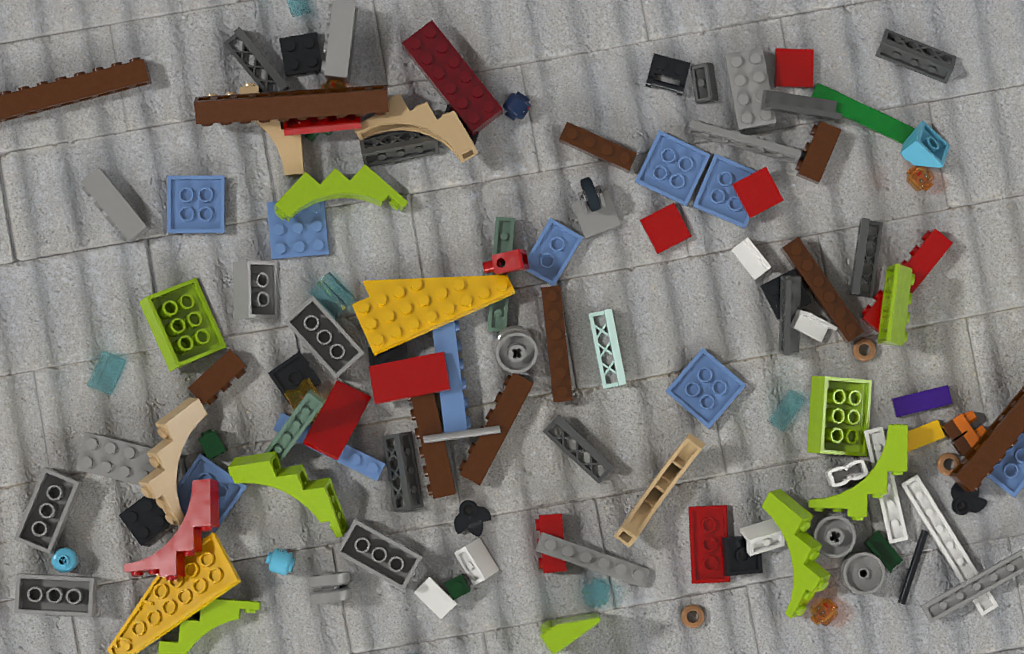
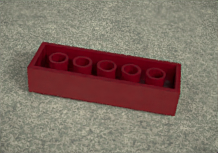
(452, 78)

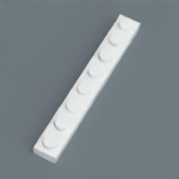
(945, 538)

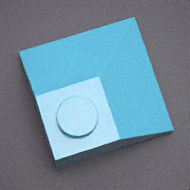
(925, 147)

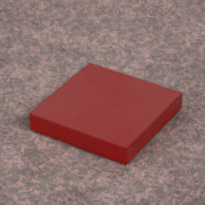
(794, 68)
(757, 192)
(665, 228)

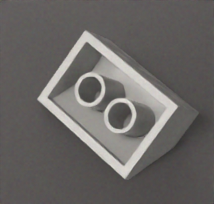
(255, 290)

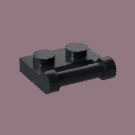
(668, 68)

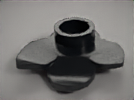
(971, 501)
(471, 521)

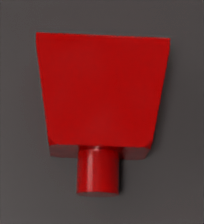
(514, 261)

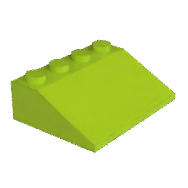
(895, 305)
(182, 324)
(839, 415)
(563, 631)

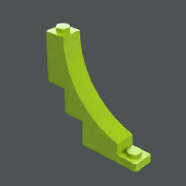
(363, 186)
(316, 495)
(211, 616)

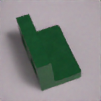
(883, 550)

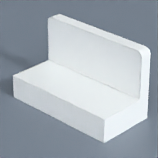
(751, 258)
(811, 325)
(762, 537)
(476, 561)
(435, 597)

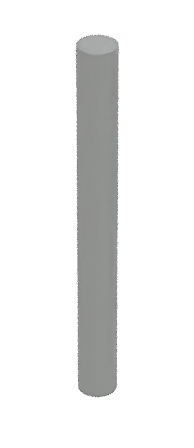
(461, 434)

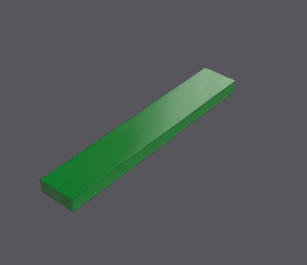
(865, 115)

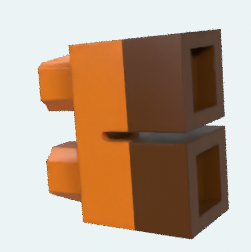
(959, 425)

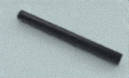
(913, 566)

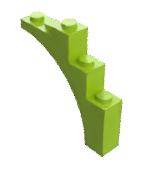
(855, 499)
(803, 548)

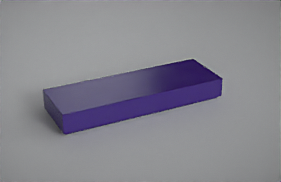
(921, 401)

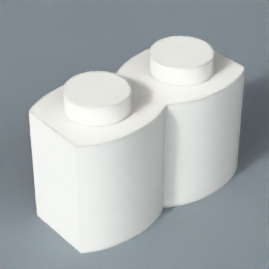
(841, 475)

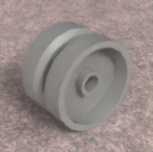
(526, 349)
(844, 532)
(851, 568)
(329, 585)

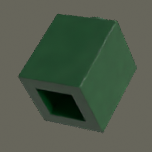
(212, 444)
(457, 586)

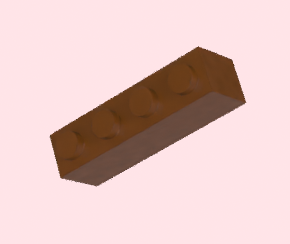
(597, 147)

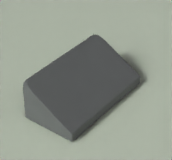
(704, 82)

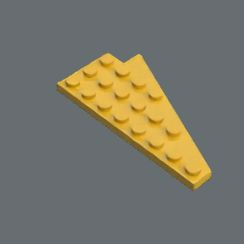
(411, 307)
(172, 602)

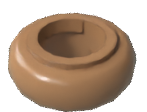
(858, 356)
(942, 458)
(693, 607)

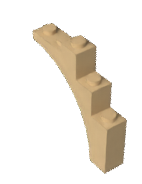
(422, 120)
(289, 147)
(161, 482)
(658, 489)

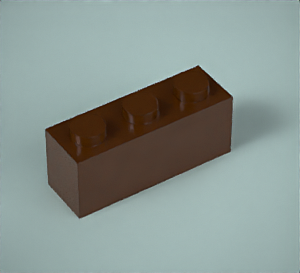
(817, 152)
(218, 377)

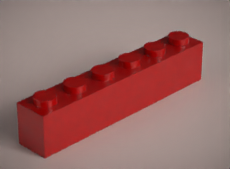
(921, 262)

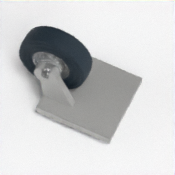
(595, 209)

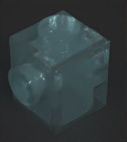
(595, 593)

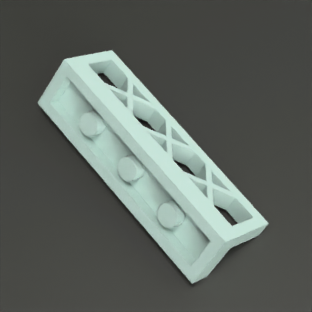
(615, 350)

